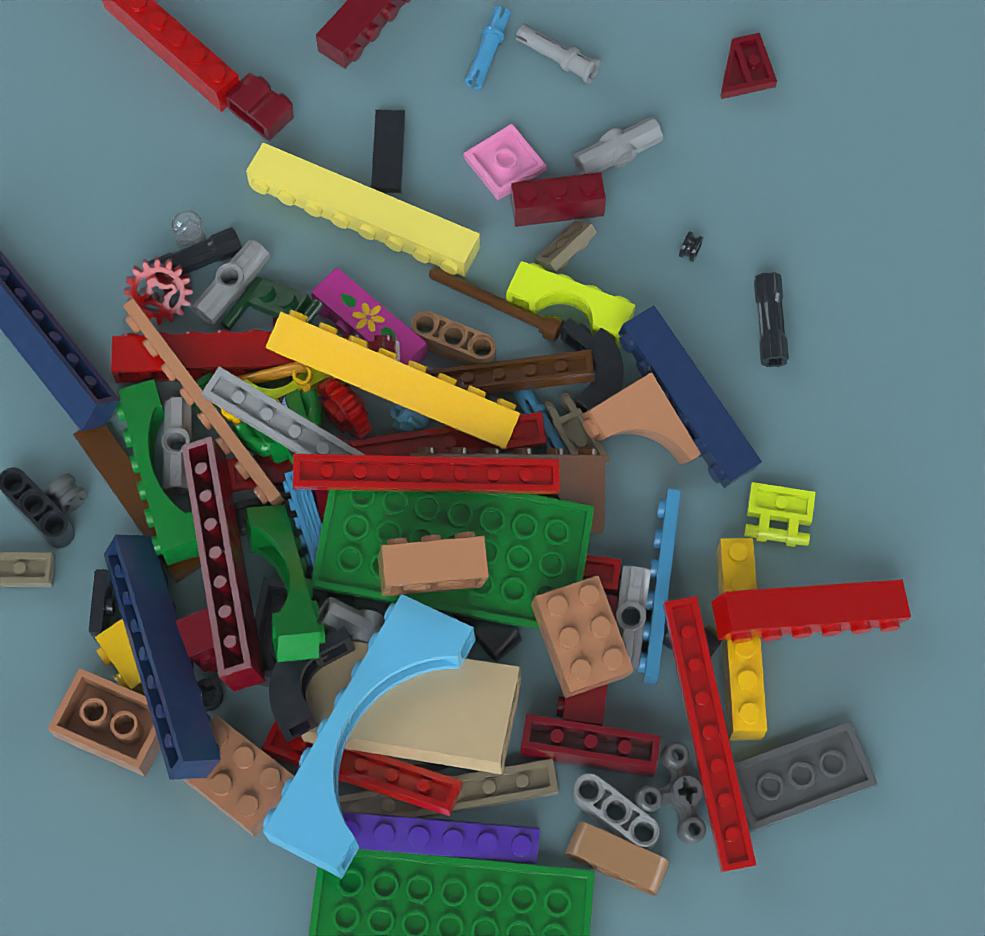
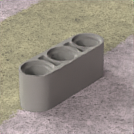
(609, 797)

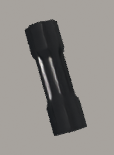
(215, 248)
(771, 320)

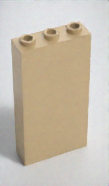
(433, 717)

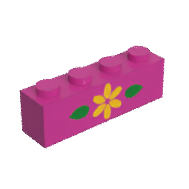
(362, 315)

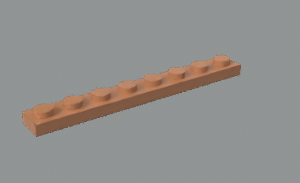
(209, 416)

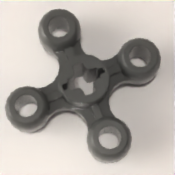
(669, 794)

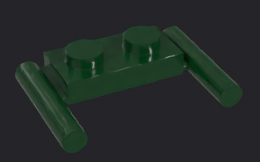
(272, 299)

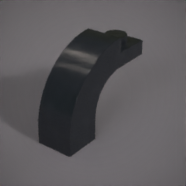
(606, 360)
(291, 680)

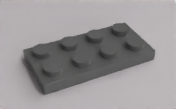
(803, 776)

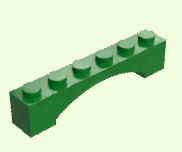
(175, 530)
(295, 627)

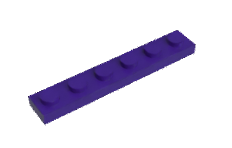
(444, 837)

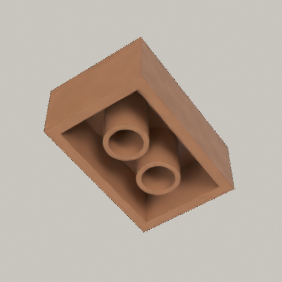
(432, 564)
(581, 636)
(107, 722)
(244, 781)

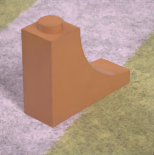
(644, 412)

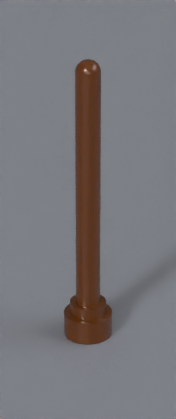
(548, 326)

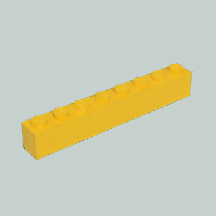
(393, 380)

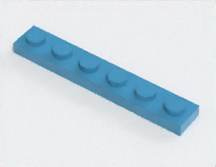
(661, 572)

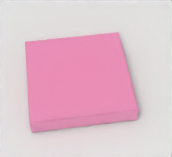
(504, 160)

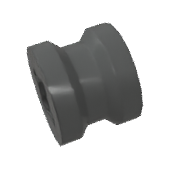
(66, 493)

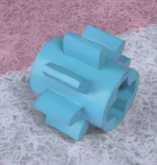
(407, 420)

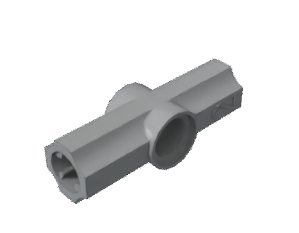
(618, 147)
(241, 268)
(177, 428)
(633, 595)
(358, 623)

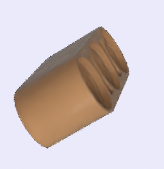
(445, 329)
(617, 858)

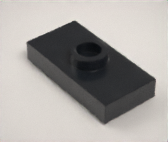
(102, 604)

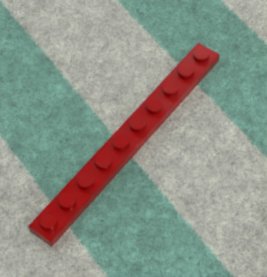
(527, 433)

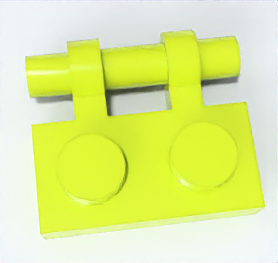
(782, 505)

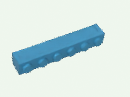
(307, 517)

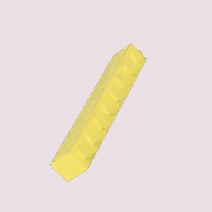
(363, 210)

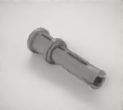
(568, 58)

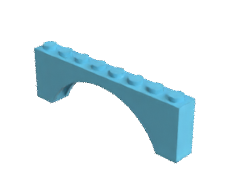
(310, 814)

